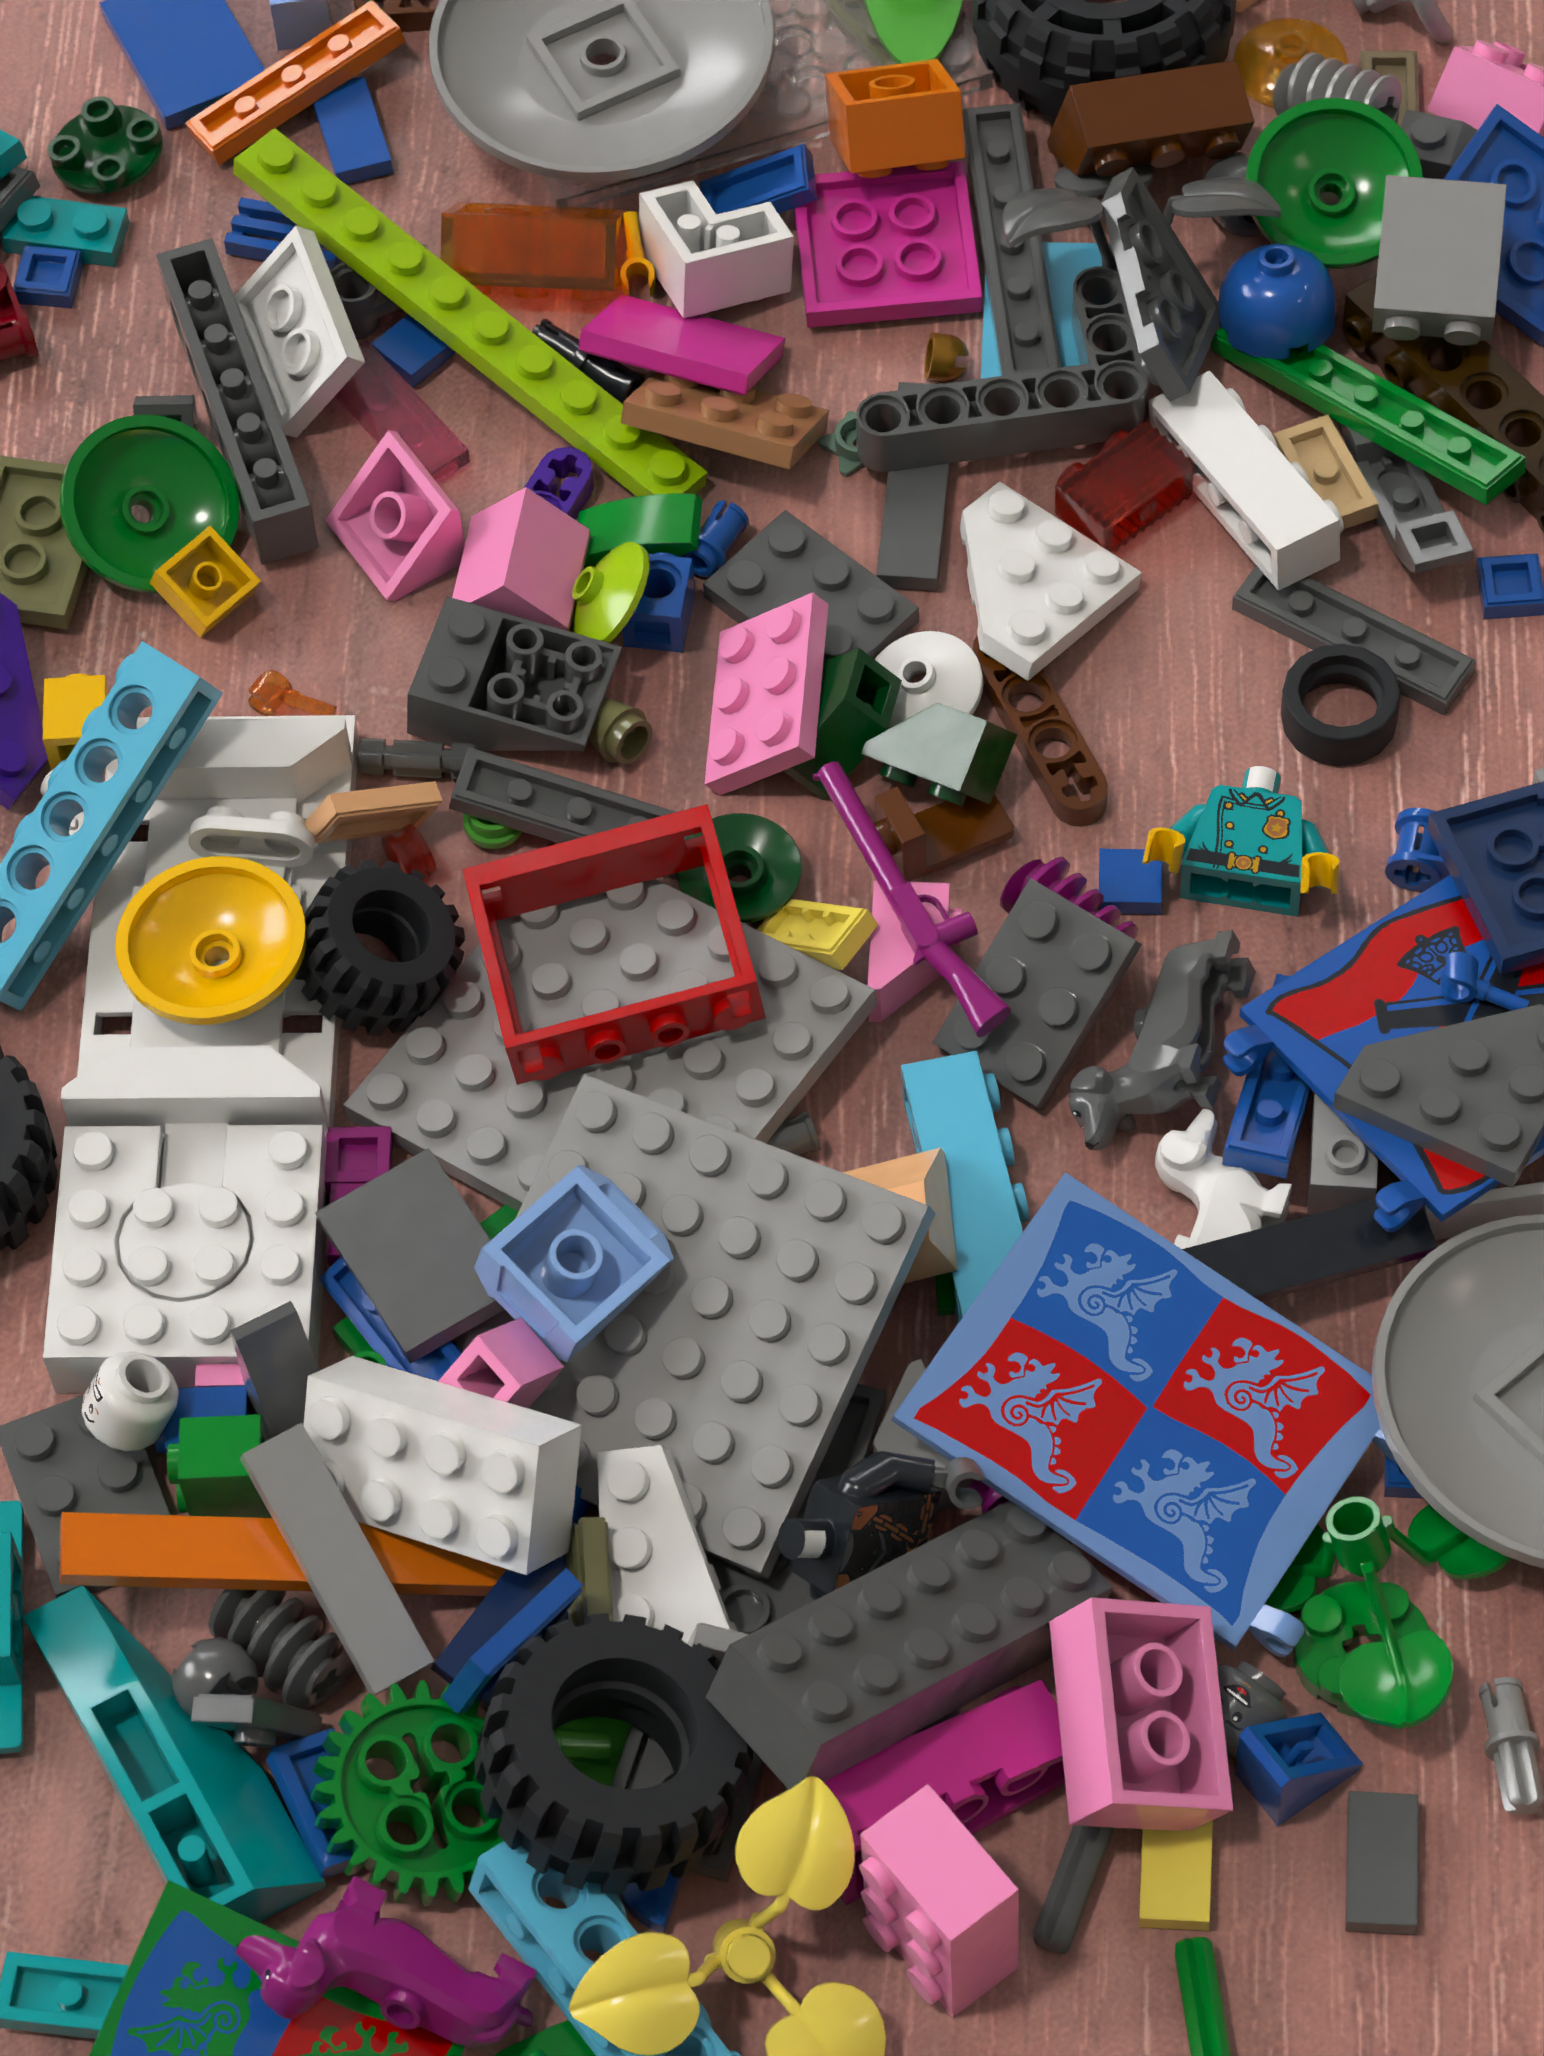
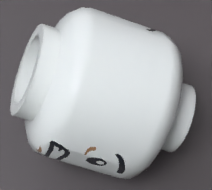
(130, 1401)

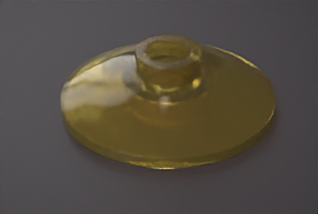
(1276, 44)

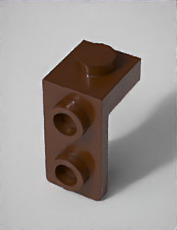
(939, 833)

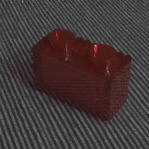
(1124, 486)

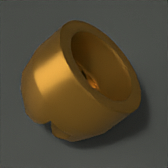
(941, 357)

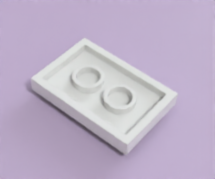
(299, 330)

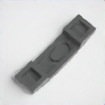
(1409, 508)

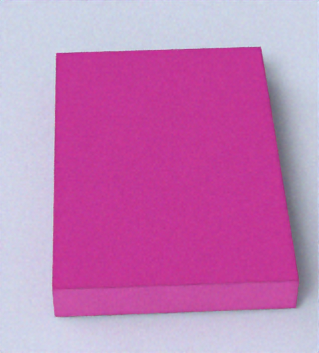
(685, 348)

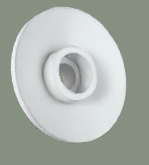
(950, 669)

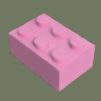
(1140, 1715)
(939, 1902)

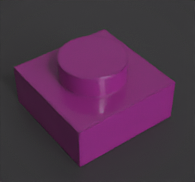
(357, 1154)

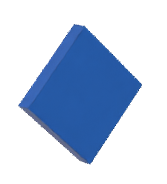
(488, 1662)

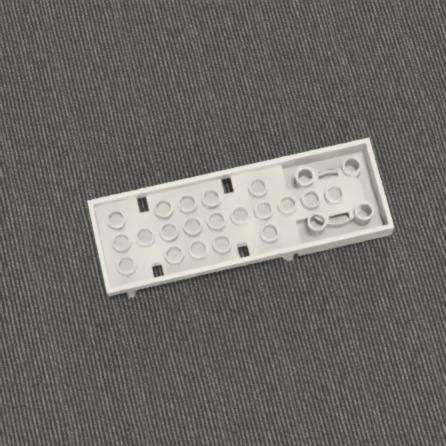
(198, 1143)

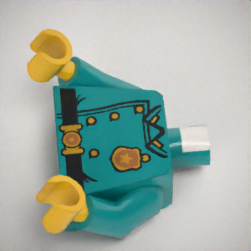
(1246, 848)

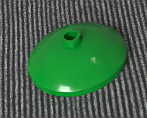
(1333, 149)
(149, 465)

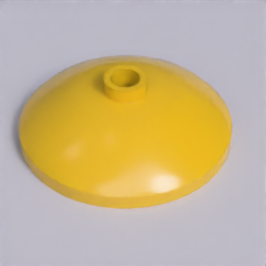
(205, 915)

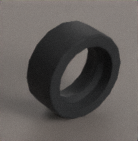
(1348, 666)

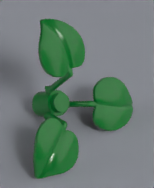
(1406, 1676)

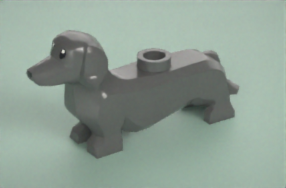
(1172, 1043)

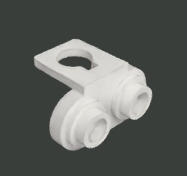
(272, 842)

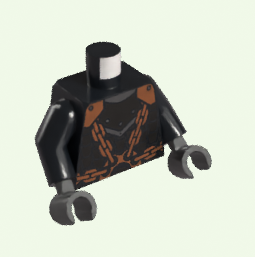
(871, 1516)

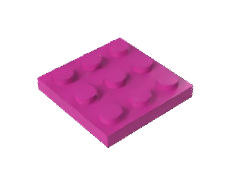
(888, 247)

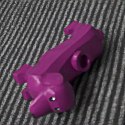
(392, 1967)

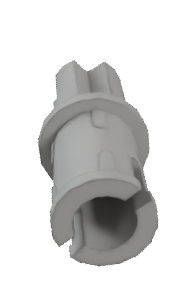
(1512, 1745)

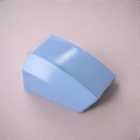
(573, 1260)

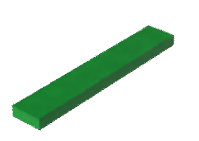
(1387, 417)

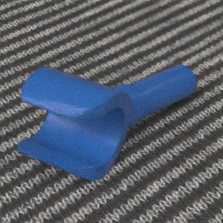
(1461, 985)

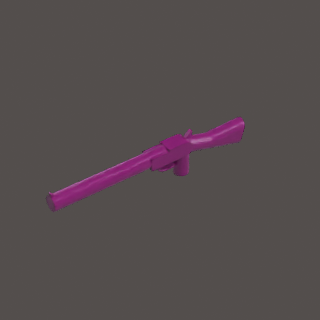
(928, 941)

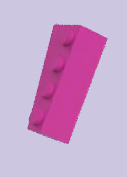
(975, 1762)

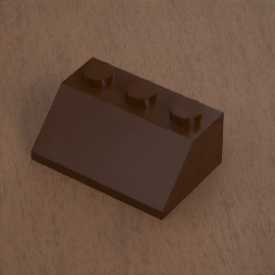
(1152, 119)

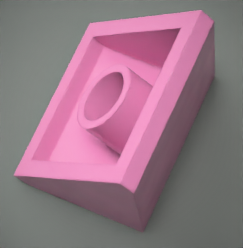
(398, 521)
(523, 559)

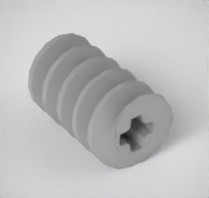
(1328, 78)

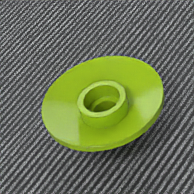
(610, 592)

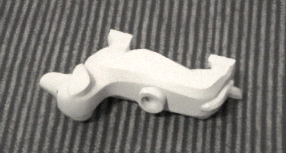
(1225, 1196)

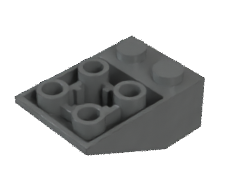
(508, 682)

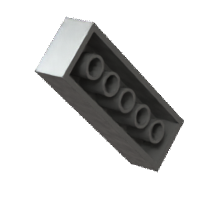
(902, 1644)

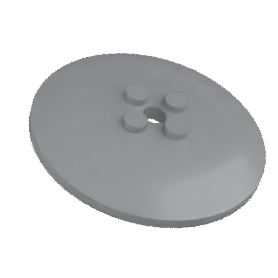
(528, 94)
(1466, 1383)

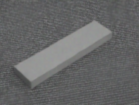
(336, 1559)

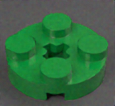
(1333, 1621)

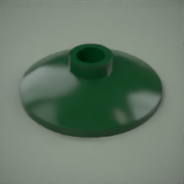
(755, 850)

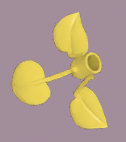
(786, 1849)

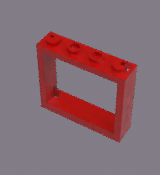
(590, 868)

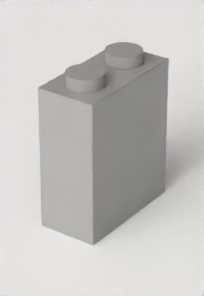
(1439, 259)

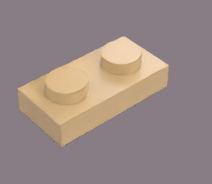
(1329, 468)

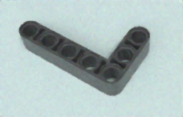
(1020, 409)

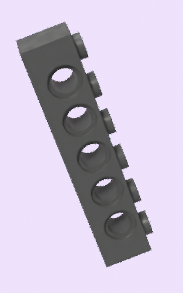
(237, 401)

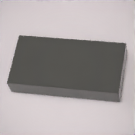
(1382, 1863)

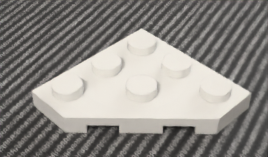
(1035, 580)

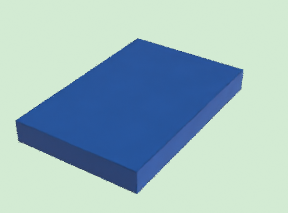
(182, 52)

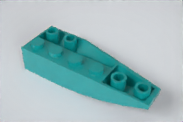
(183, 1783)

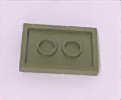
(36, 557)

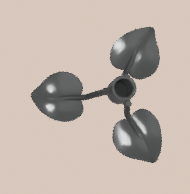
(1073, 207)

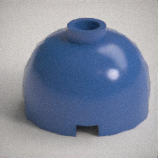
(1277, 301)

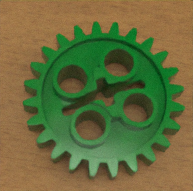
(366, 1804)

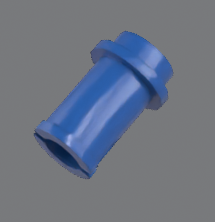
(717, 537)

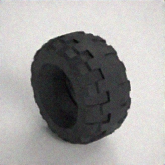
(1054, 44)

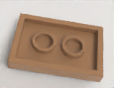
(746, 425)

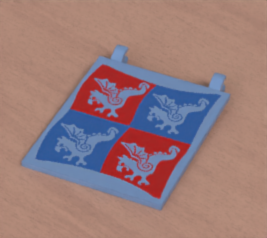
(1148, 1412)

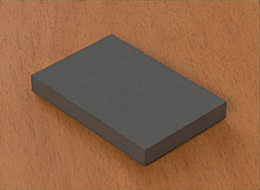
(413, 1253)

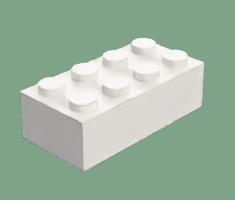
(446, 1463)

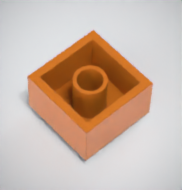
(895, 117)

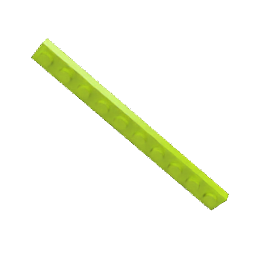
(464, 318)

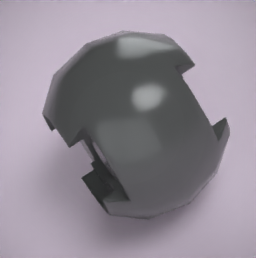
(214, 1668)

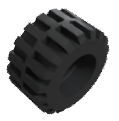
(403, 916)

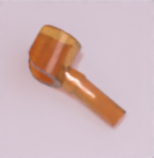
(273, 690)

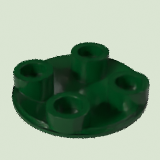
(106, 147)

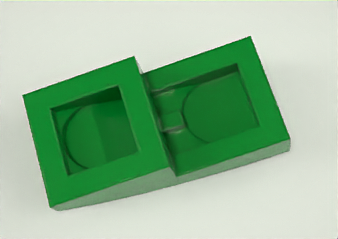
(654, 521)

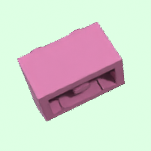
(1488, 76)

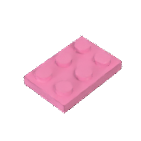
(766, 694)

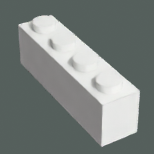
(1250, 482)

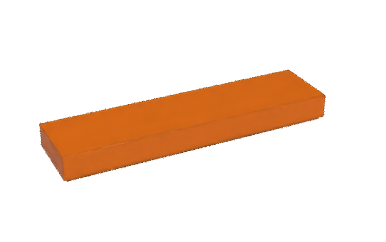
(295, 82)

